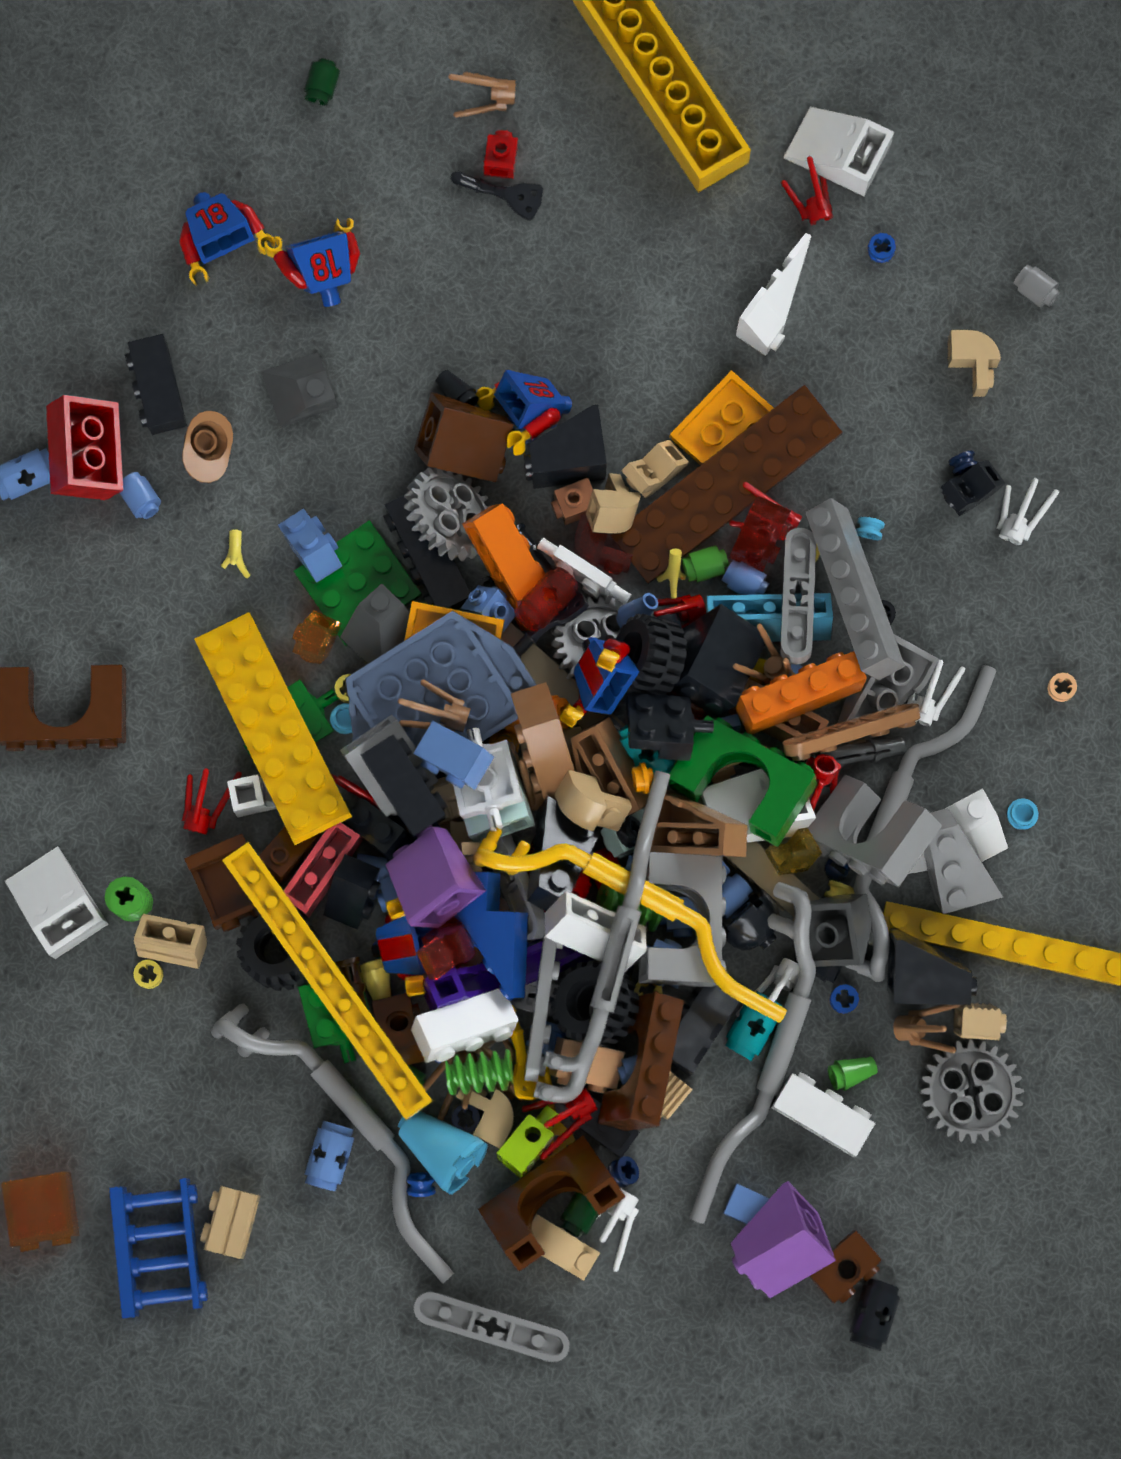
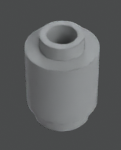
(1037, 286)

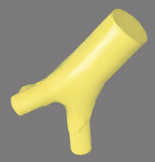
(234, 554)
(673, 571)

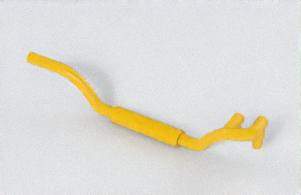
(652, 898)

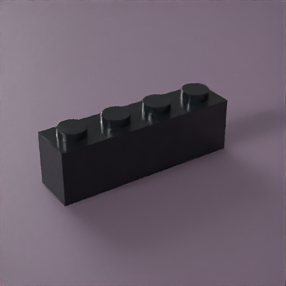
(435, 572)

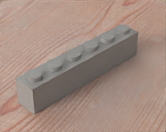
(855, 589)

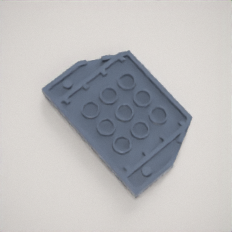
(454, 658)

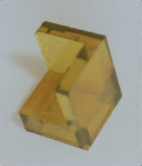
(796, 854)

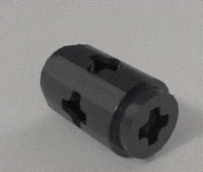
(865, 1327)

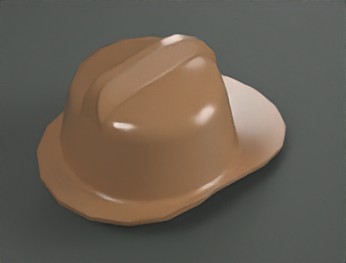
(207, 433)

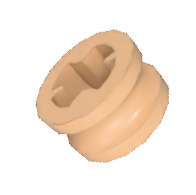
(1060, 677)

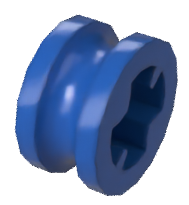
(880, 239)
(851, 992)
(420, 1184)

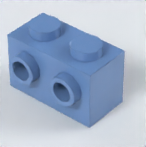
(310, 544)
(453, 755)

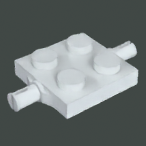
(593, 580)
(497, 787)

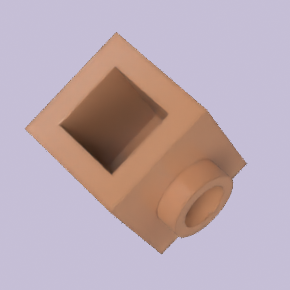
(572, 501)

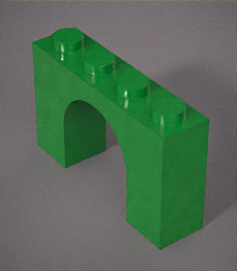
(788, 782)

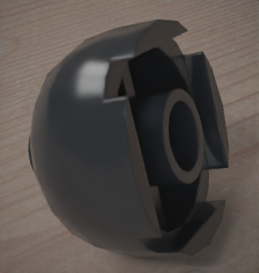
(750, 923)

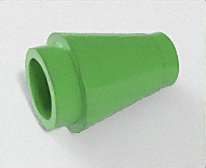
(850, 1072)

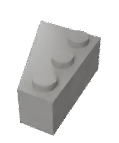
(955, 869)

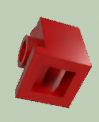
(501, 164)

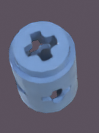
(34, 462)
(326, 1171)

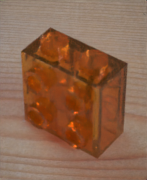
(40, 1210)

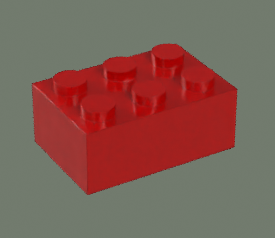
(84, 447)

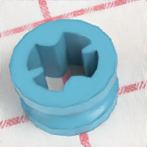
(870, 528)

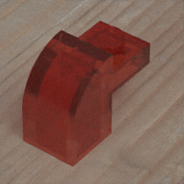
(592, 549)
(445, 948)

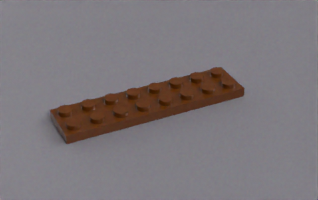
(715, 489)

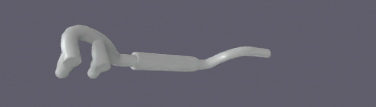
(898, 791)
(614, 959)
(781, 1046)
(355, 1110)

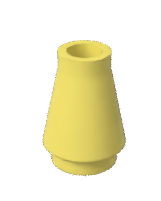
(376, 979)

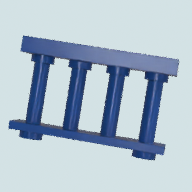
(127, 1235)

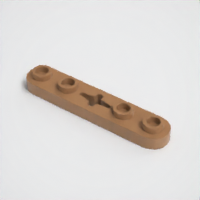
(872, 724)

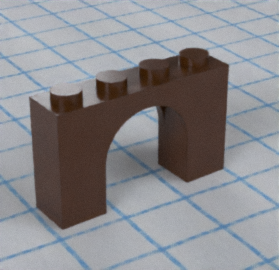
(101, 724)
(643, 1096)
(513, 1210)

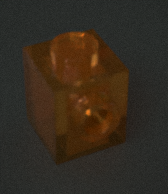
(315, 637)

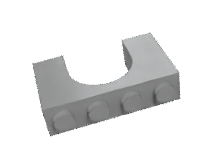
(888, 854)
(701, 881)

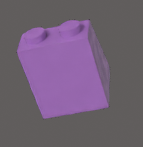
(433, 878)
(782, 1243)

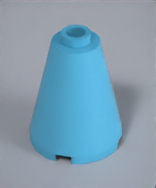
(442, 1149)

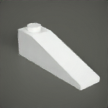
(767, 313)
(980, 826)

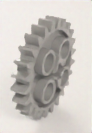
(440, 506)
(571, 641)
(999, 1084)

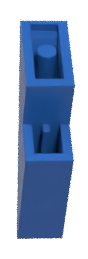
(498, 936)

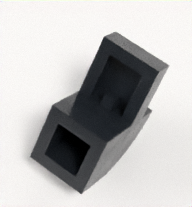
(972, 487)

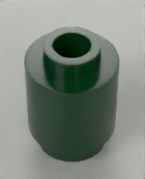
(321, 81)
(579, 1215)

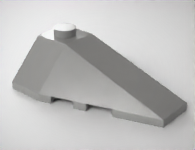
(892, 689)

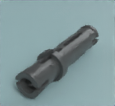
(871, 750)

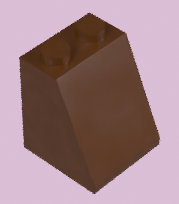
(463, 438)

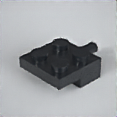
(663, 725)

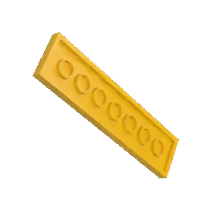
(272, 728)

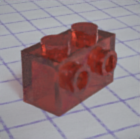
(760, 534)

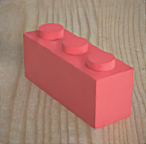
(317, 870)

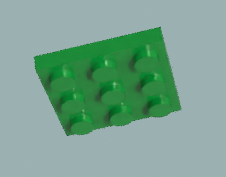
(365, 566)

